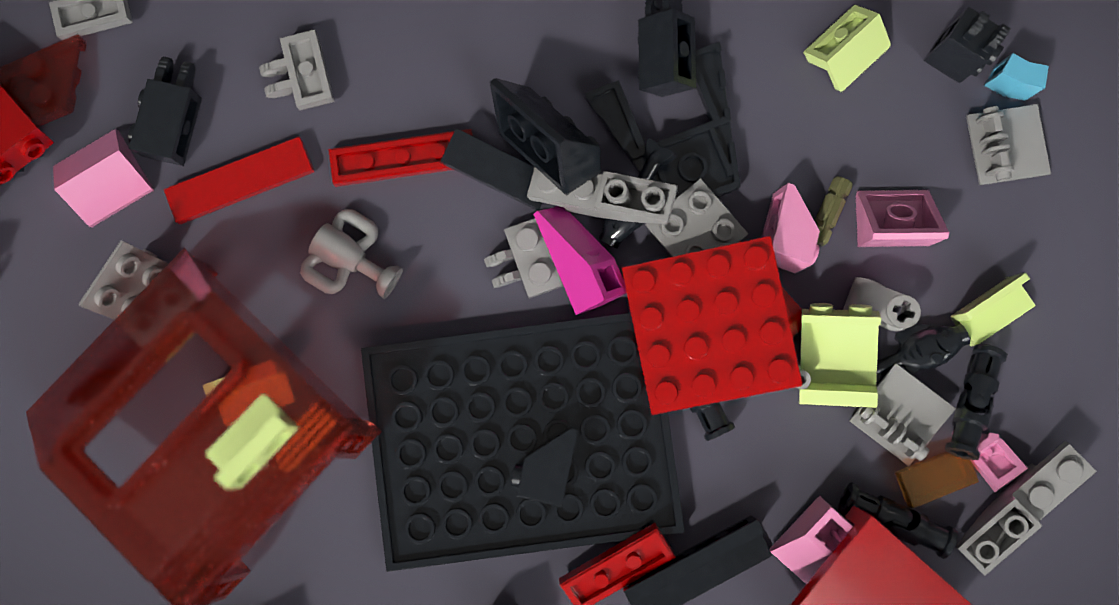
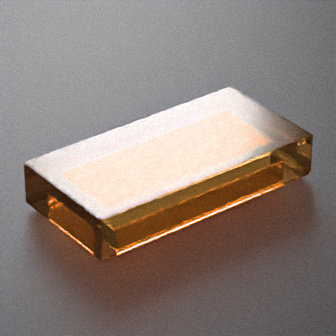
(935, 478)

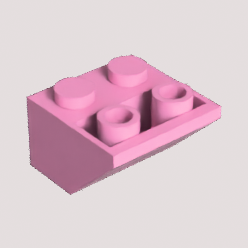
(811, 539)

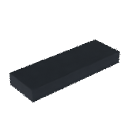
(490, 167)

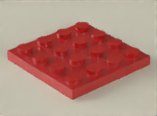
(711, 326)

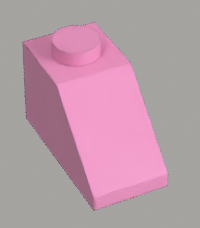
(791, 230)

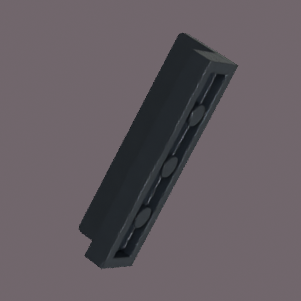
(702, 566)

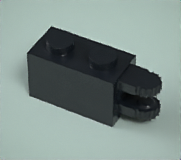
(967, 45)
(666, 49)
(166, 115)

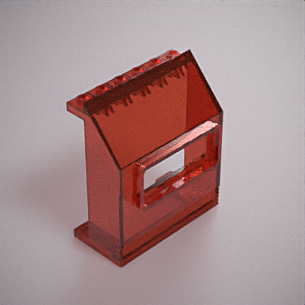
(172, 511)

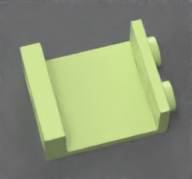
(840, 355)

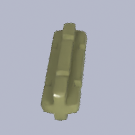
(832, 208)

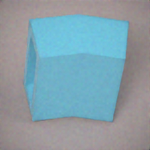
(1017, 78)

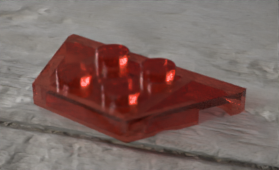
(46, 80)

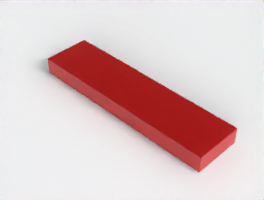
(389, 159)
(239, 180)

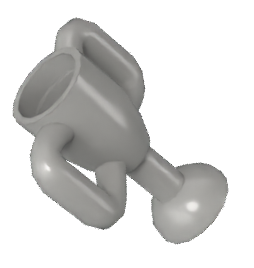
(346, 255)

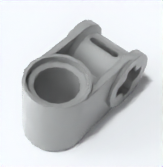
(884, 300)

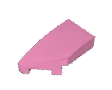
(997, 461)

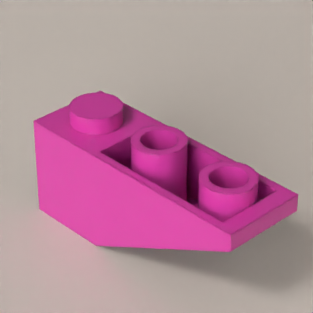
(581, 261)

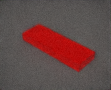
(617, 567)

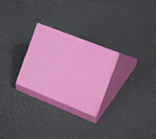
(101, 179)
(898, 219)

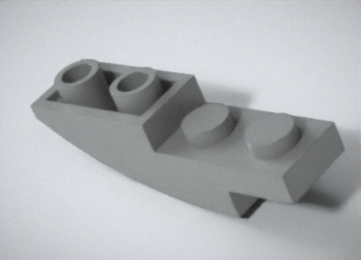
(610, 197)
(1021, 505)

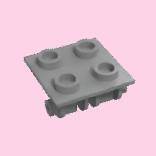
(1008, 144)
(697, 223)
(121, 280)
(905, 415)

